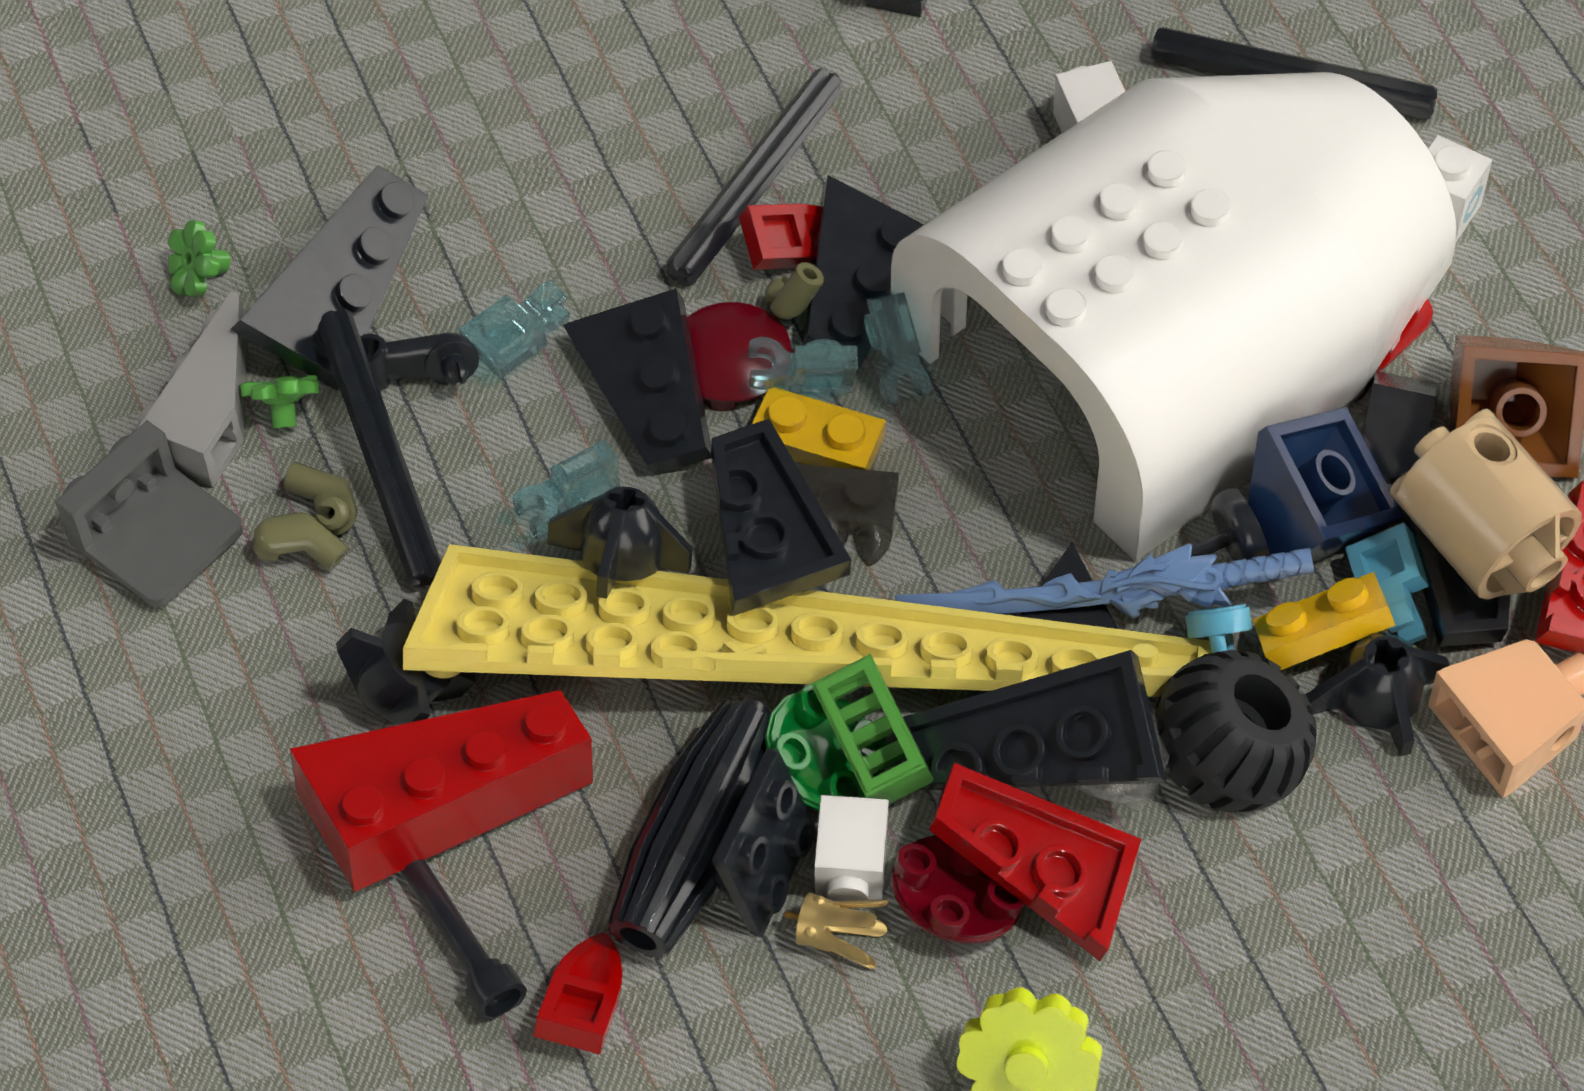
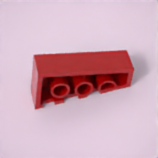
(438, 781)

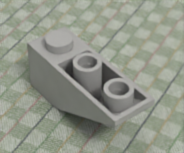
(203, 400)

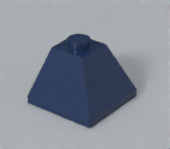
(1318, 485)

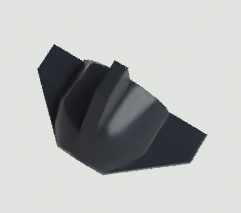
(620, 538)
(379, 676)
(1380, 685)

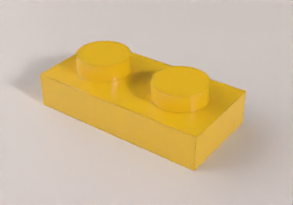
(822, 431)
(1323, 621)

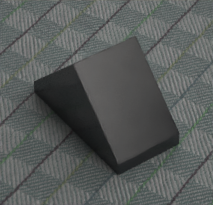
(1397, 421)

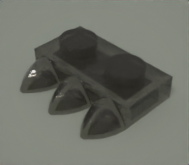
(857, 505)

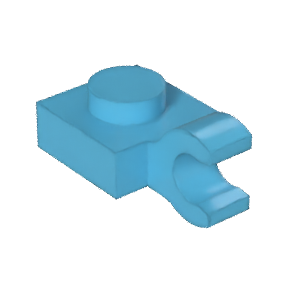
(1399, 573)

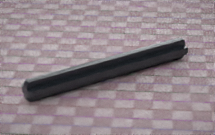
(1233, 58)
(753, 177)
(380, 447)

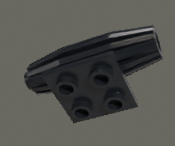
(718, 822)

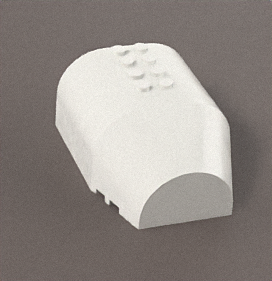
(1197, 272)

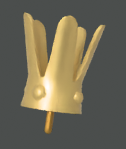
(823, 917)

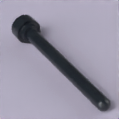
(490, 985)

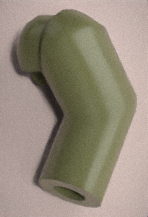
(794, 293)
(330, 494)
(297, 533)

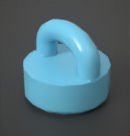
(1219, 624)

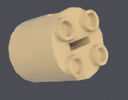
(1488, 507)

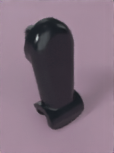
(439, 357)

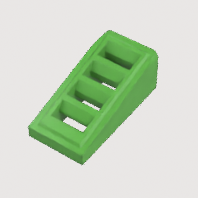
(896, 781)

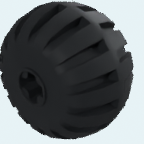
(1236, 731)

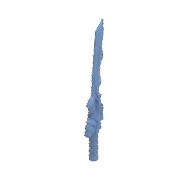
(1132, 588)

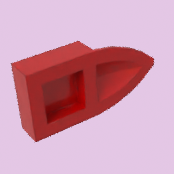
(780, 234)
(582, 996)

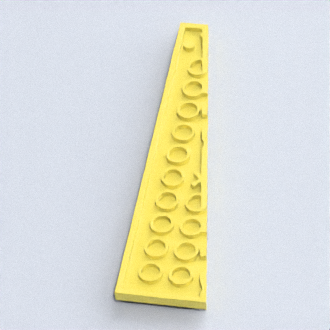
(544, 619)

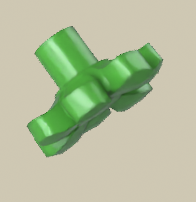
(194, 259)
(281, 396)

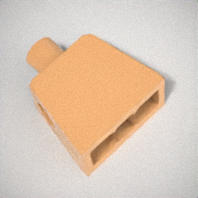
(1511, 710)

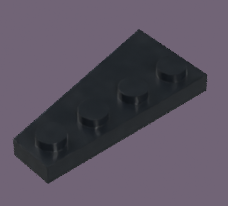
(1048, 731)

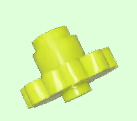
(1029, 1045)

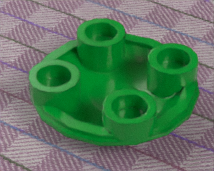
(811, 748)

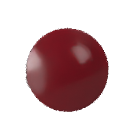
(720, 349)
(951, 894)

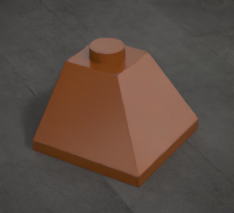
(1530, 390)

